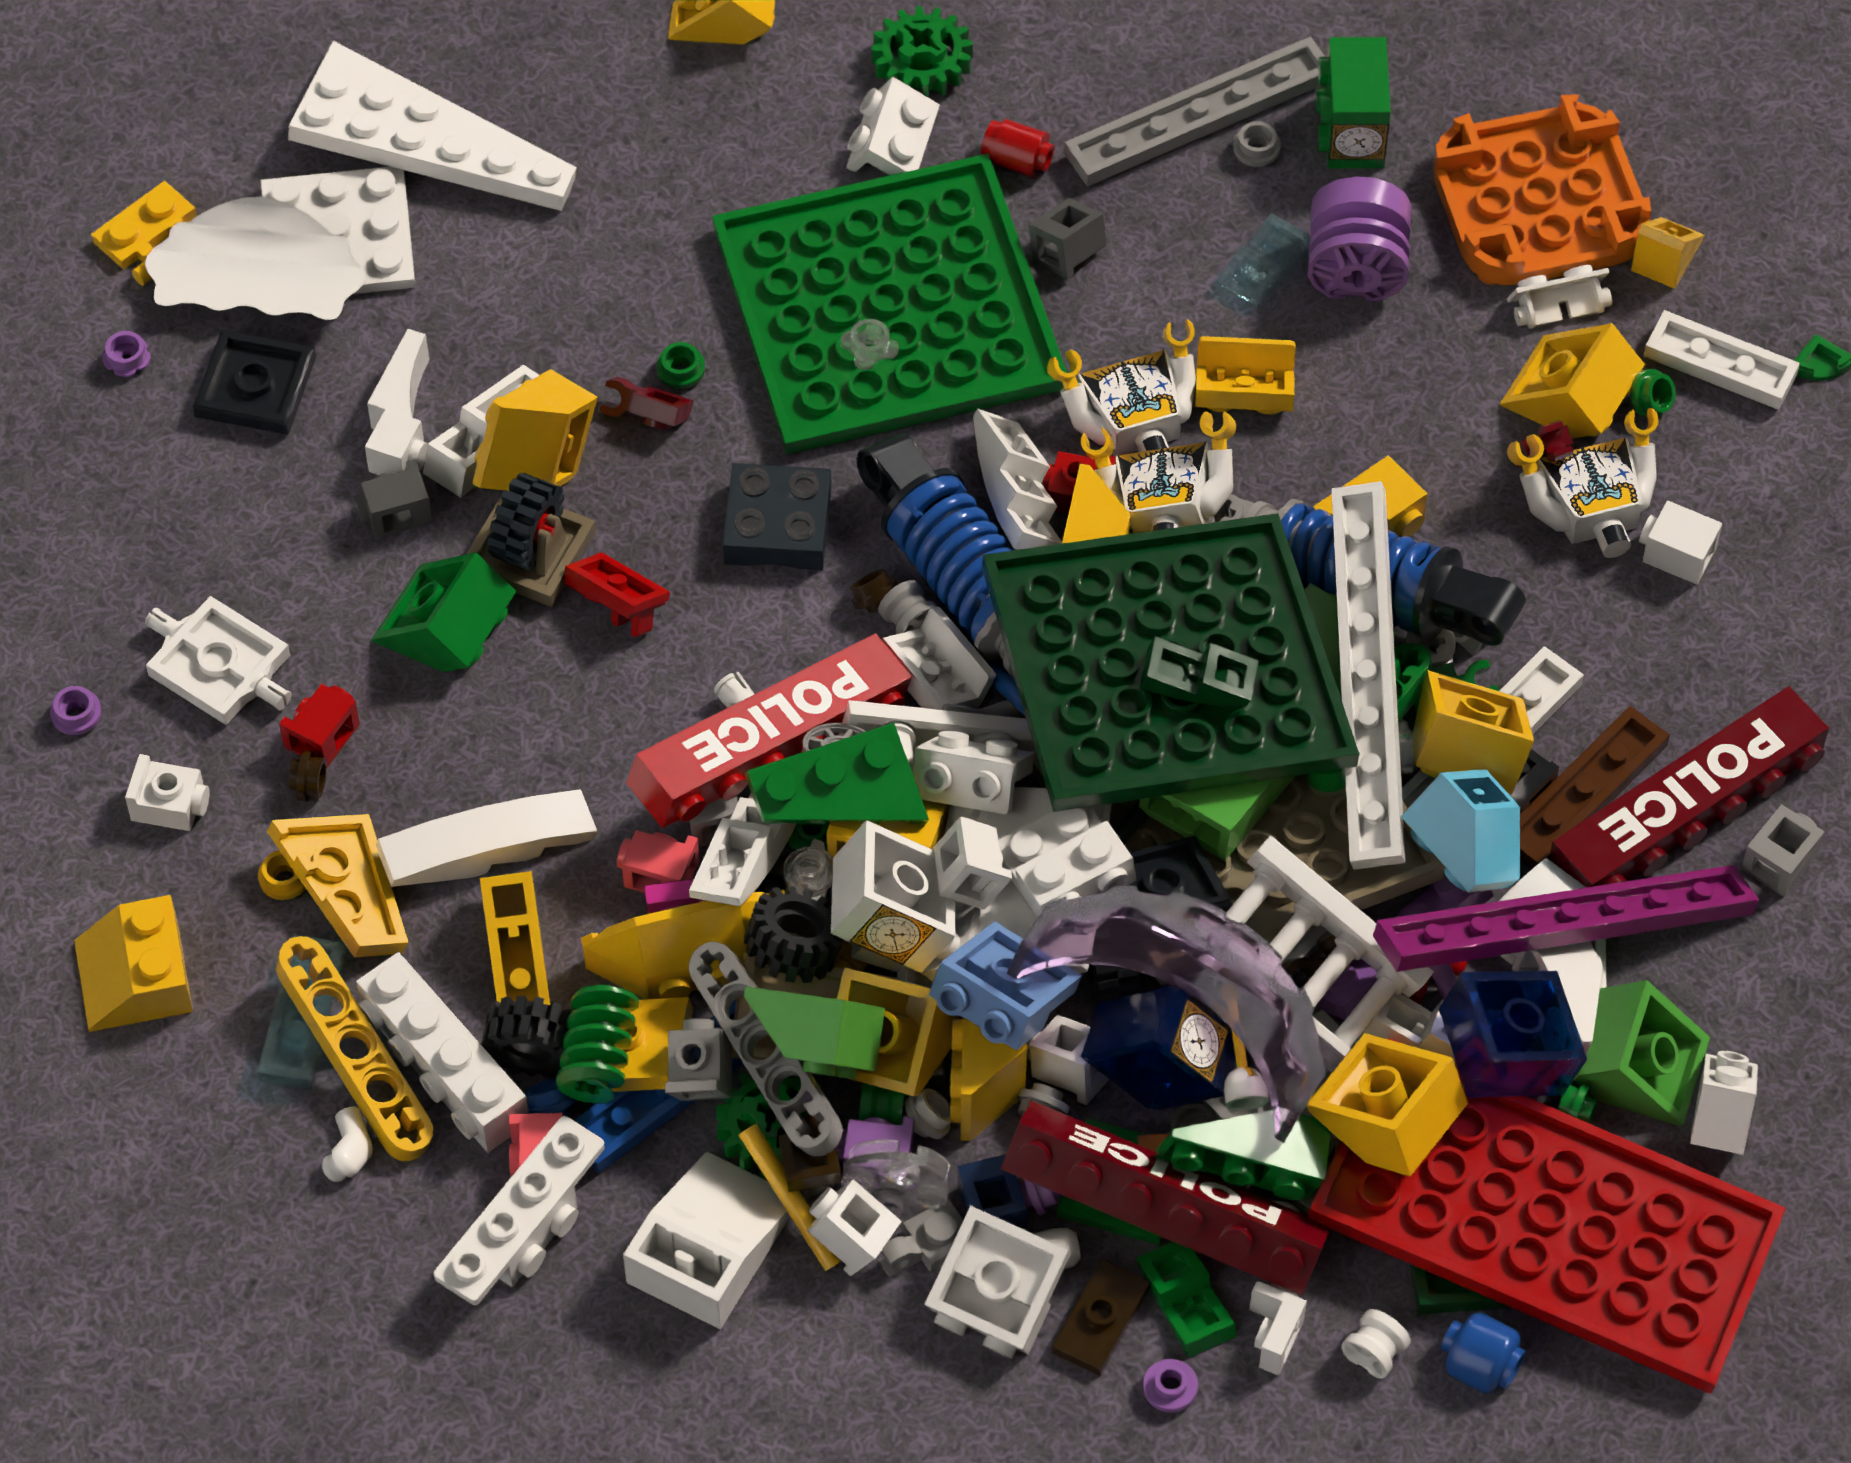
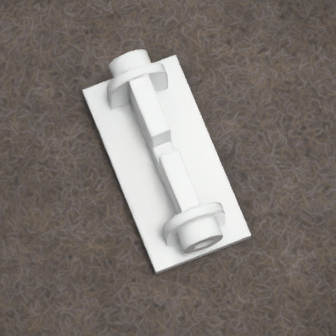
(1578, 289)

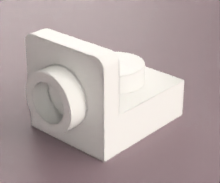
(1281, 1325)

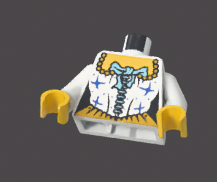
(1133, 400)
(1173, 483)
(1595, 489)

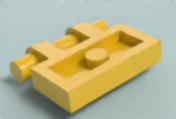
(142, 227)

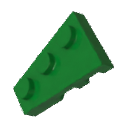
(840, 783)

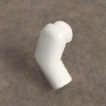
(353, 1148)

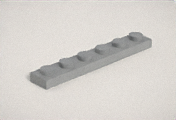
(1195, 112)

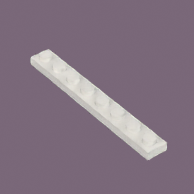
(1368, 674)

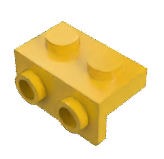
(1245, 374)

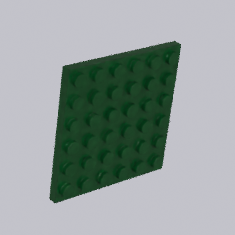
(1079, 643)

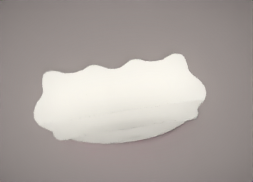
(255, 257)

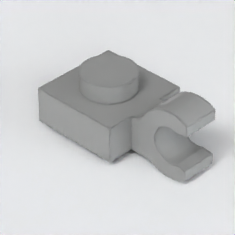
(926, 1239)

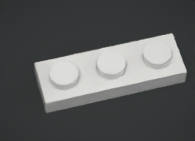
(1721, 359)

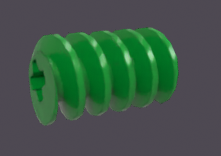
(596, 1043)

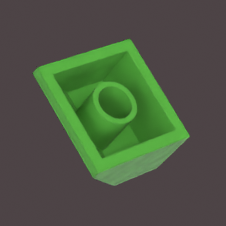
(823, 1032)
(1643, 1053)

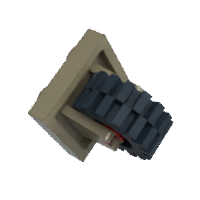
(533, 538)

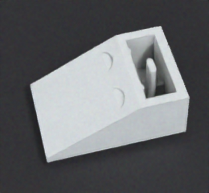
(706, 1239)

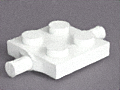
(217, 660)

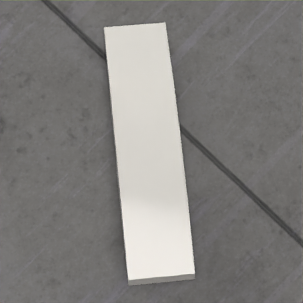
(1013, 481)
(492, 834)
(739, 856)

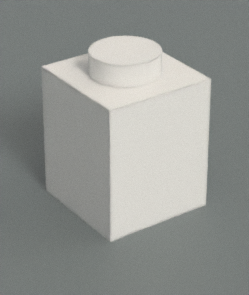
(1680, 541)

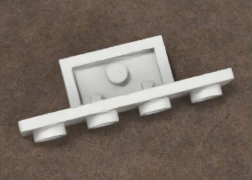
(523, 1216)

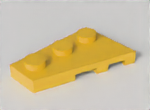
(345, 878)

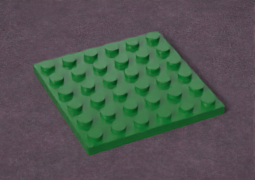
(926, 259)

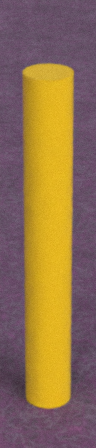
(792, 1201)

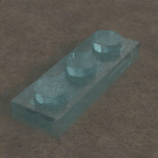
(290, 1047)

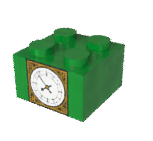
(1353, 102)

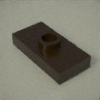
(1100, 1317)

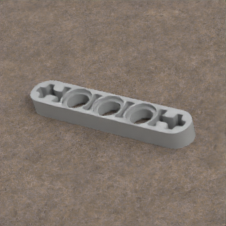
(773, 1070)

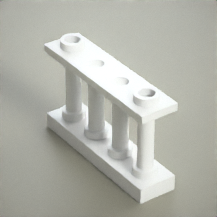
(1316, 905)

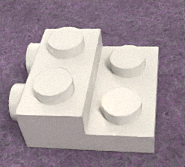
(1065, 857)
(997, 1283)

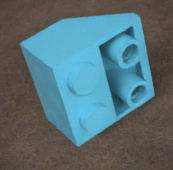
(1470, 829)

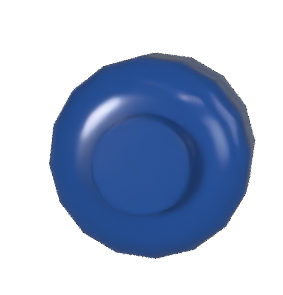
(1482, 1353)

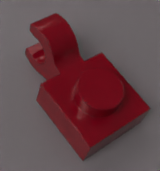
(656, 406)
(1555, 440)

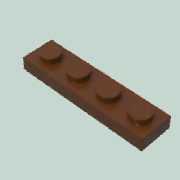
(1590, 782)

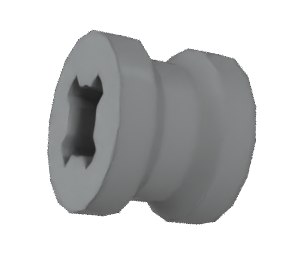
(905, 606)

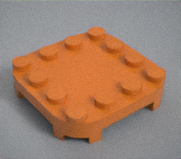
(1539, 192)

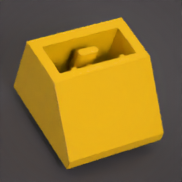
(535, 432)
(983, 1078)

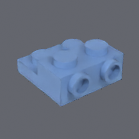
(1006, 1009)

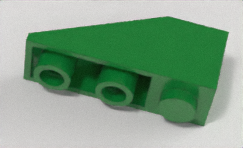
(1248, 1153)

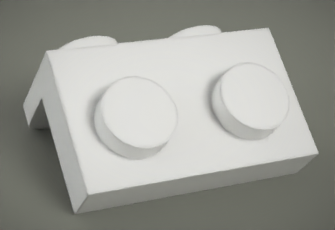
(892, 129)
(941, 663)
(970, 773)

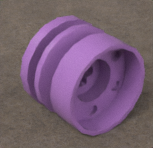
(1359, 239)

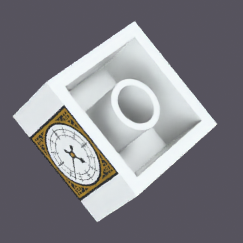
(890, 898)

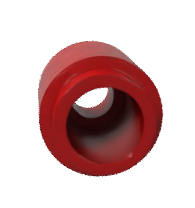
(1017, 147)

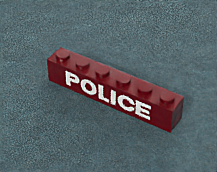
(1694, 793)
(1165, 1200)

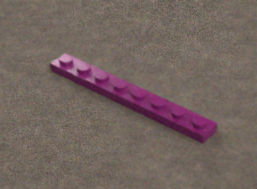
(1564, 918)

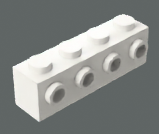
(441, 1050)

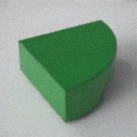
(1822, 360)

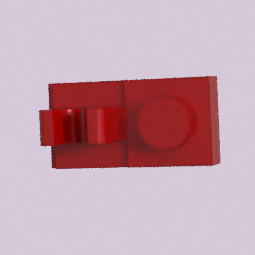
(618, 588)

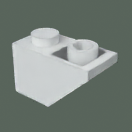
(1725, 1102)

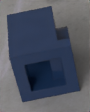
(987, 1184)

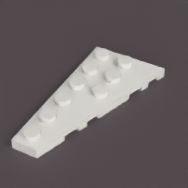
(396, 123)

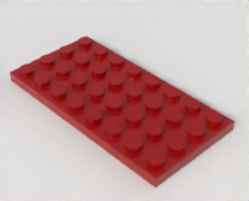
(1569, 1231)

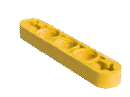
(354, 1072)

